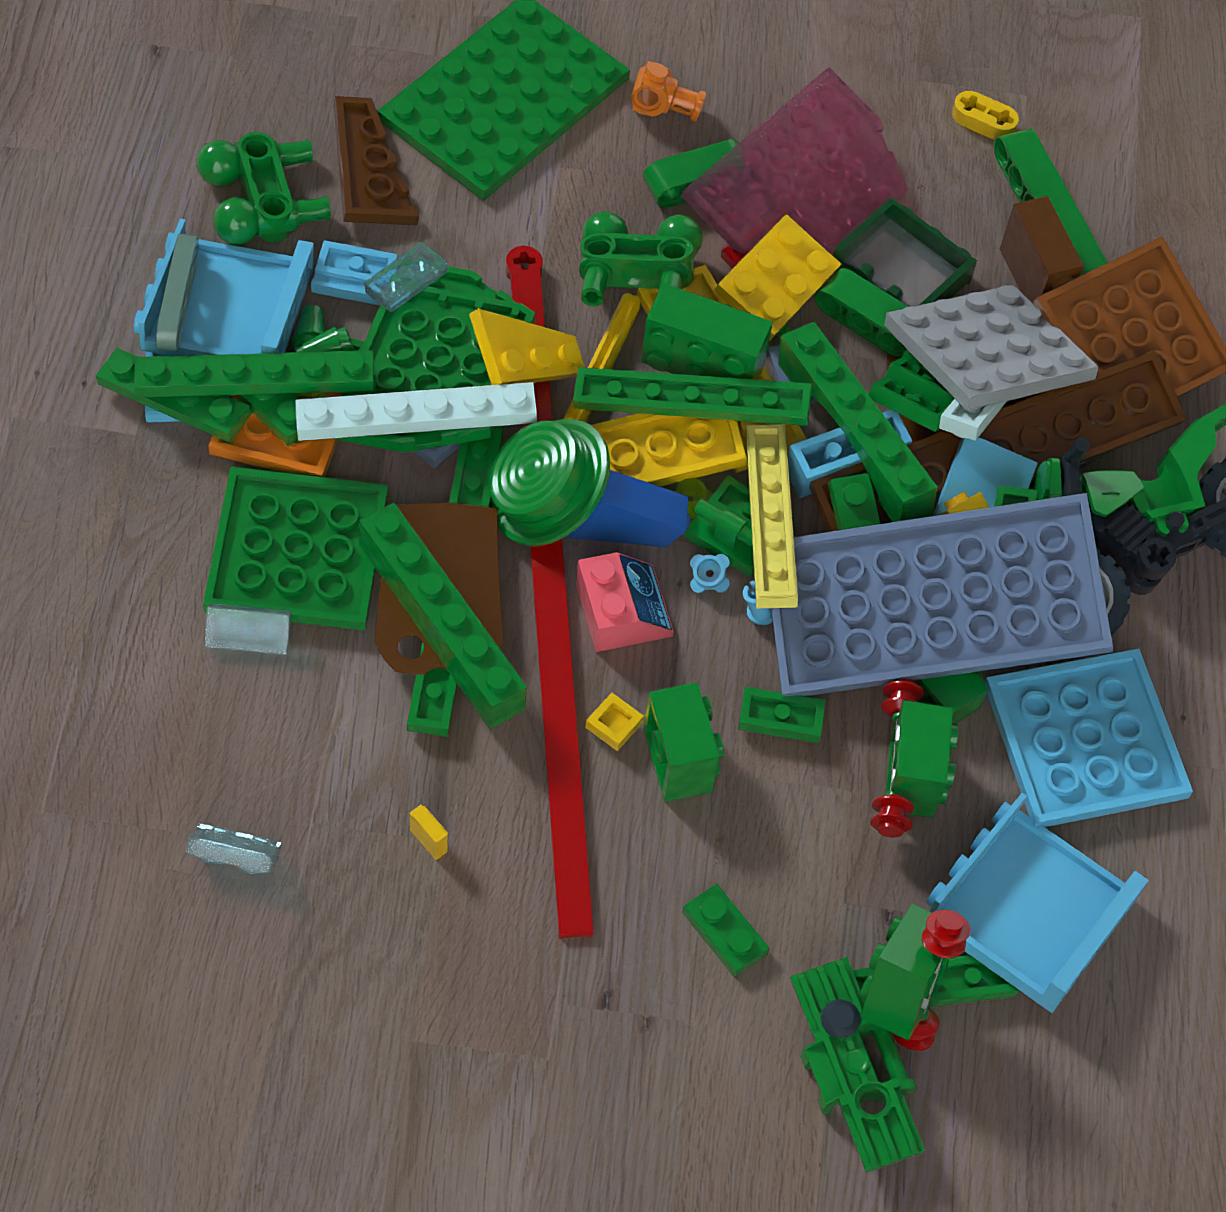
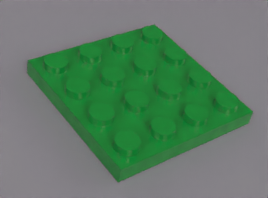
(295, 547)

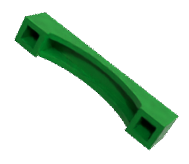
(897, 476)

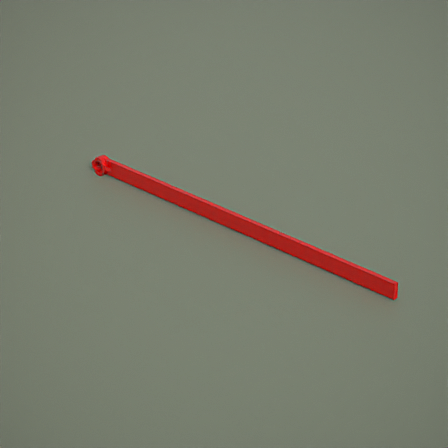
(555, 670)

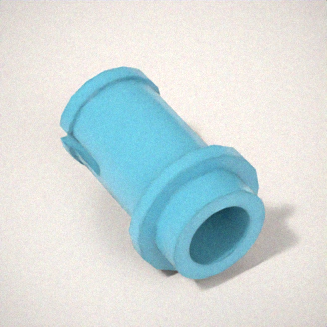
(757, 616)

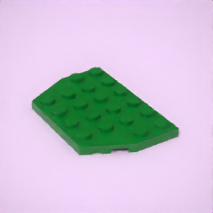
(434, 347)

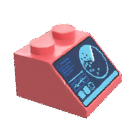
(621, 601)

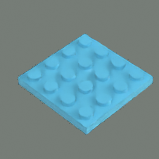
(1087, 738)

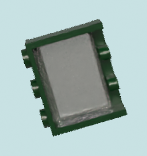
(905, 256)

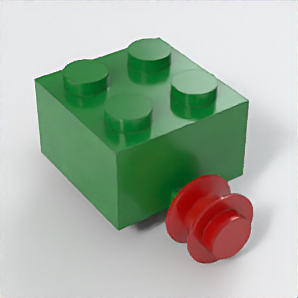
(917, 759)
(911, 973)

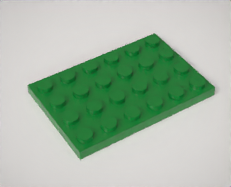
(503, 96)

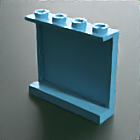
(237, 300)
(1034, 905)

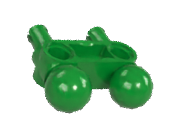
(267, 204)
(635, 260)

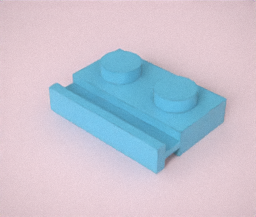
(345, 268)

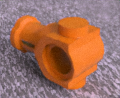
(657, 92)

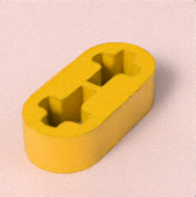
(984, 115)

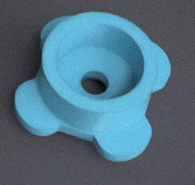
(701, 565)

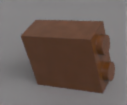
(1039, 248)

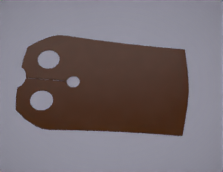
(466, 549)

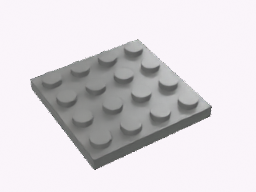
(990, 347)

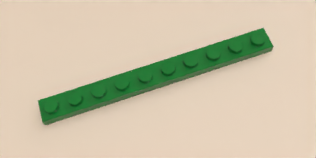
(436, 690)

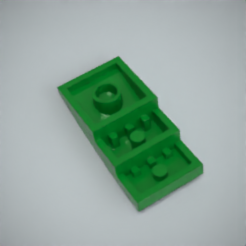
(912, 392)

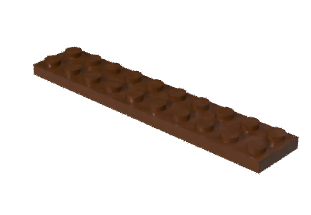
(1109, 412)

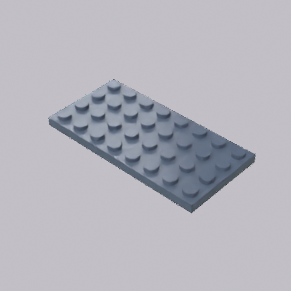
(943, 597)

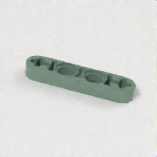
(177, 292)

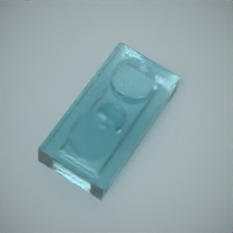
(406, 277)
(247, 628)
(221, 845)

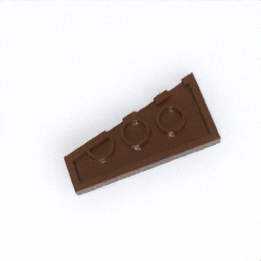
(367, 167)

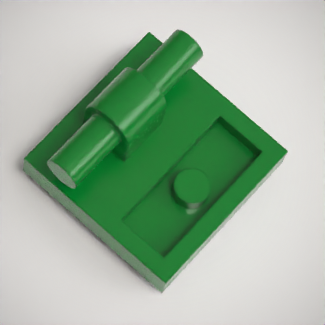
(725, 525)

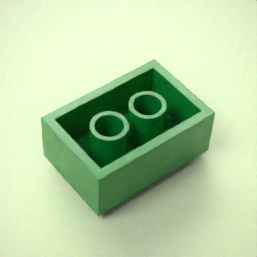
(703, 337)

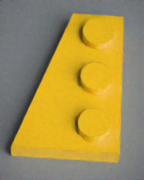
(524, 351)

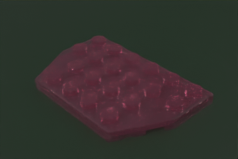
(809, 160)

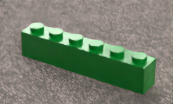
(442, 616)

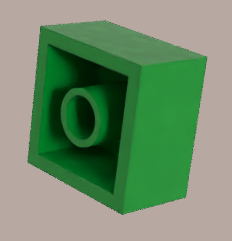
(682, 741)

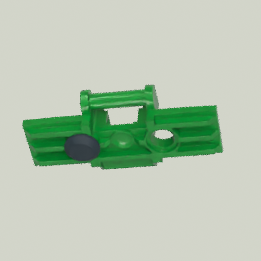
(843, 1068)

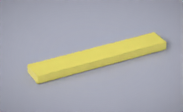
(771, 517)

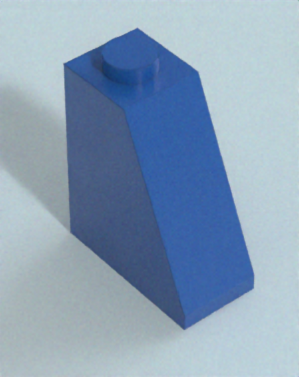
(636, 514)

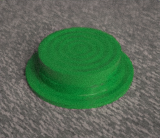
(548, 480)

